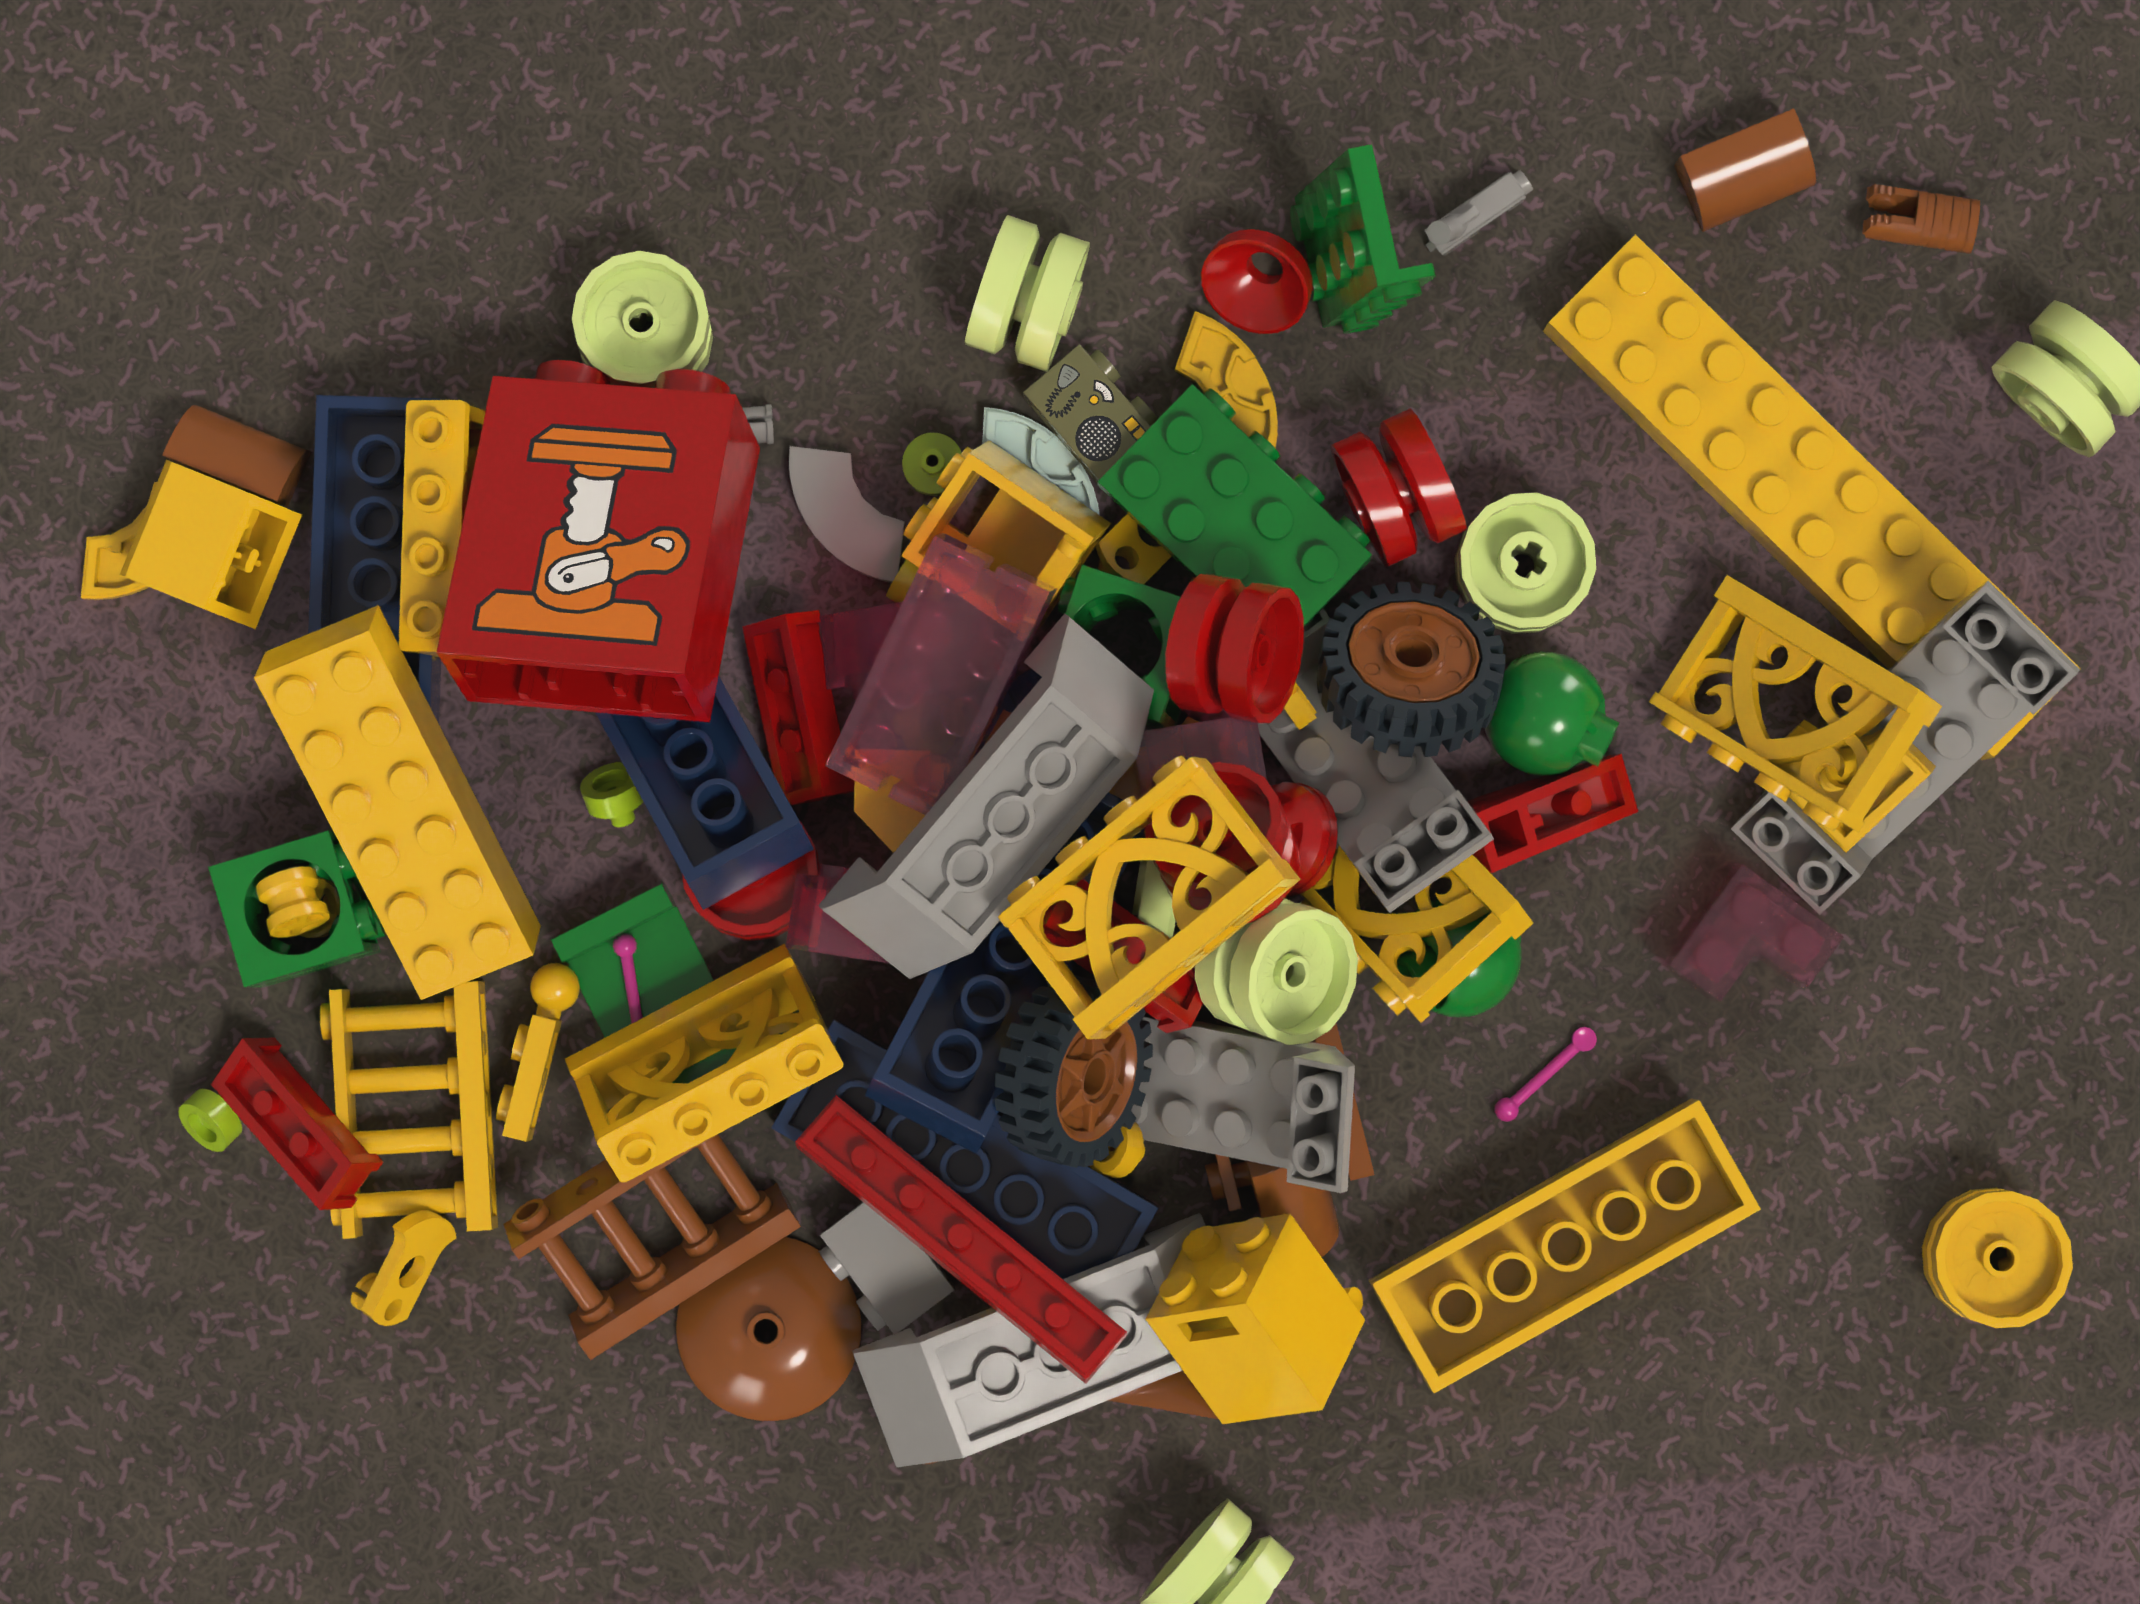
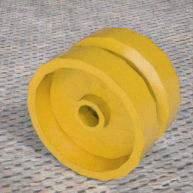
(2027, 1280)

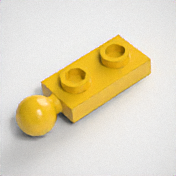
(553, 990)

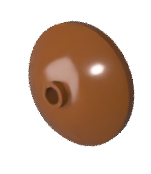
(814, 1340)

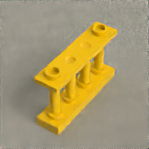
(462, 1075)

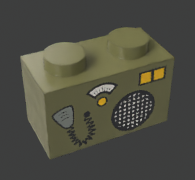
(1088, 410)

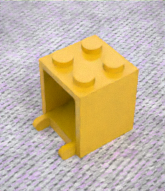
(1025, 525)
(1256, 1319)

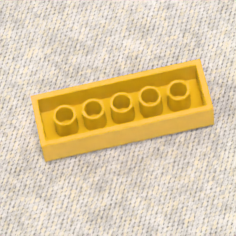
(398, 802)
(1564, 1244)

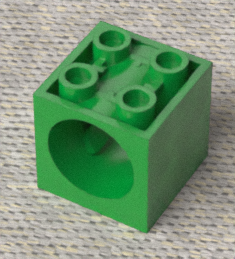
(1101, 596)
(268, 959)

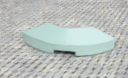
(1040, 451)

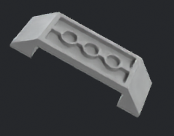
(1986, 674)
(1003, 810)
(1392, 811)
(1251, 1100)
(991, 1382)

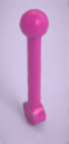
(625, 947)
(1582, 1040)

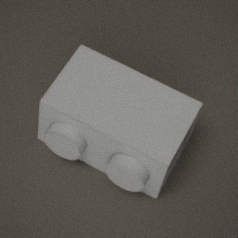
(886, 1266)

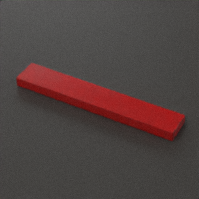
(961, 1239)

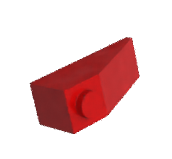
(1552, 810)

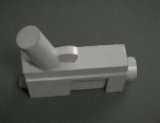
(1477, 212)

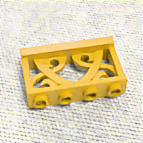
(437, 480)
(1873, 699)
(1234, 893)
(1470, 897)
(640, 1062)

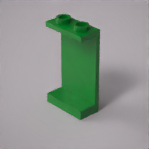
(664, 963)

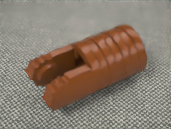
(1935, 218)

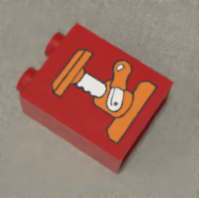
(600, 543)

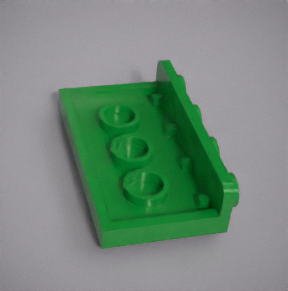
(1352, 245)
(1229, 506)

